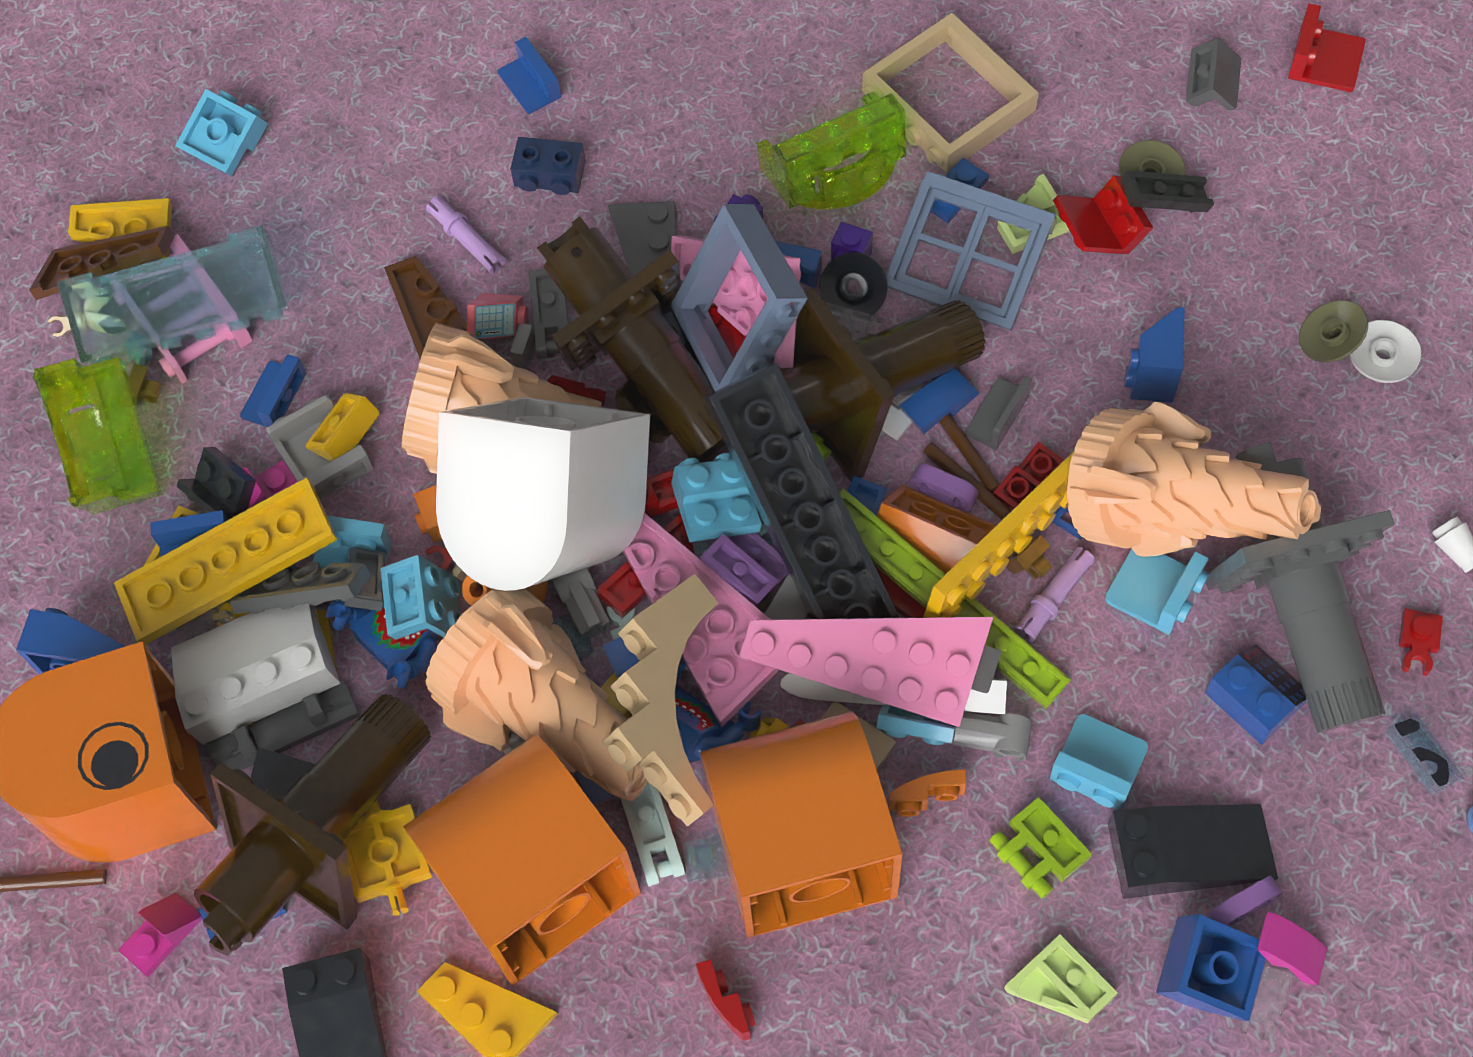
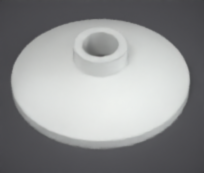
(1396, 343)

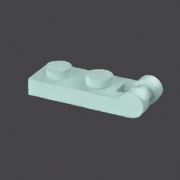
(653, 835)

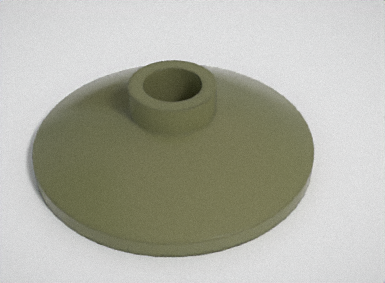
(1151, 157)
(1332, 320)

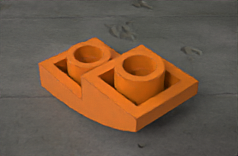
(913, 795)

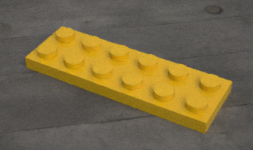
(992, 552)
(225, 561)

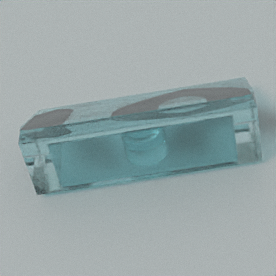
(1424, 754)

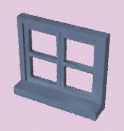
(986, 205)

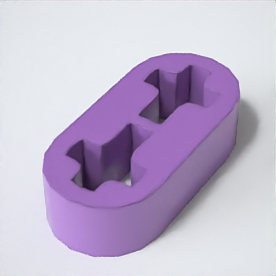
(944, 487)
(1247, 902)

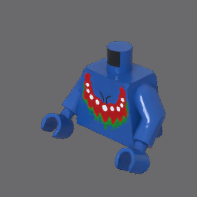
(401, 657)
(700, 727)

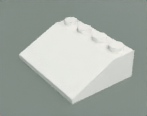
(250, 670)

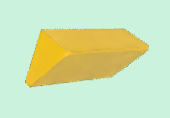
(343, 427)

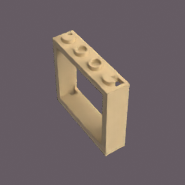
(985, 61)

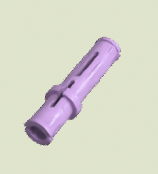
(457, 225)
(1045, 606)

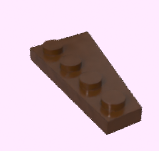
(101, 258)
(421, 301)

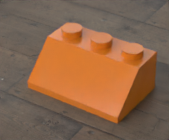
(932, 526)

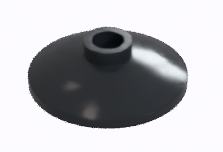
(854, 266)

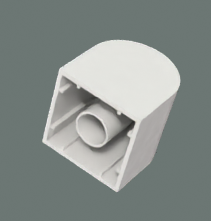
(538, 487)

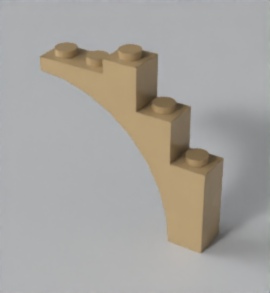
(648, 692)

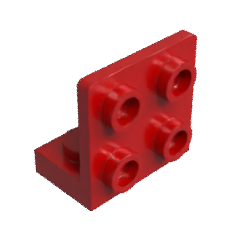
(1325, 55)
(1104, 221)

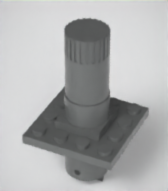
(1313, 602)

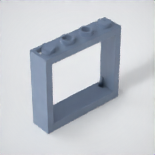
(734, 230)

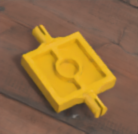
(384, 856)

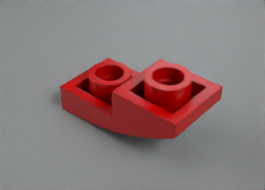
(1028, 475)
(729, 1008)

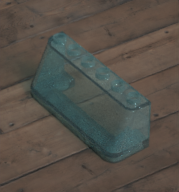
(175, 298)

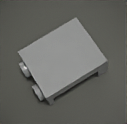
(292, 433)

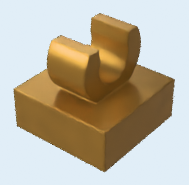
(142, 388)
(1031, 559)

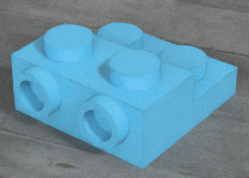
(221, 131)
(714, 499)

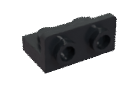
(219, 484)

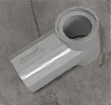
(580, 598)
(1001, 735)

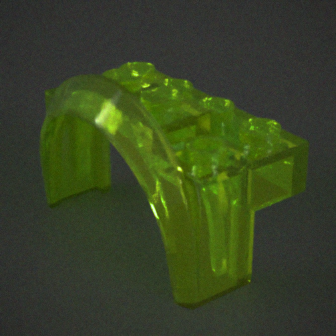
(798, 160)
(98, 439)

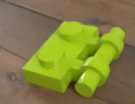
(1048, 839)

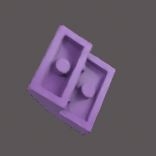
(746, 565)

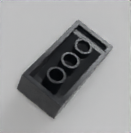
(1189, 848)
(334, 1006)

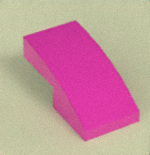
(1293, 948)

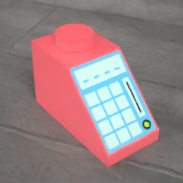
(495, 315)

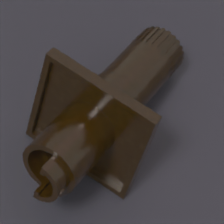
(625, 320)
(850, 384)
(298, 839)

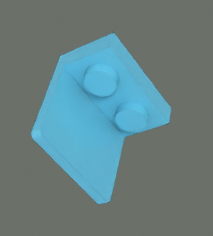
(353, 534)
(419, 597)

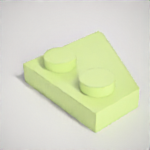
(1041, 197)
(1062, 982)

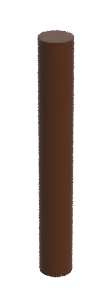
(969, 453)
(950, 466)
(53, 880)

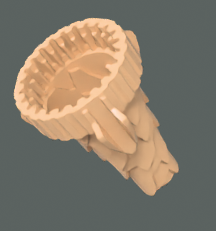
(460, 374)
(1154, 490)
(520, 674)

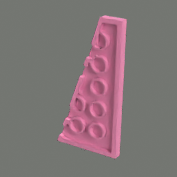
(741, 294)
(717, 640)
(895, 661)

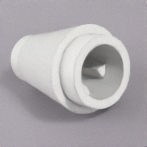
(1456, 542)

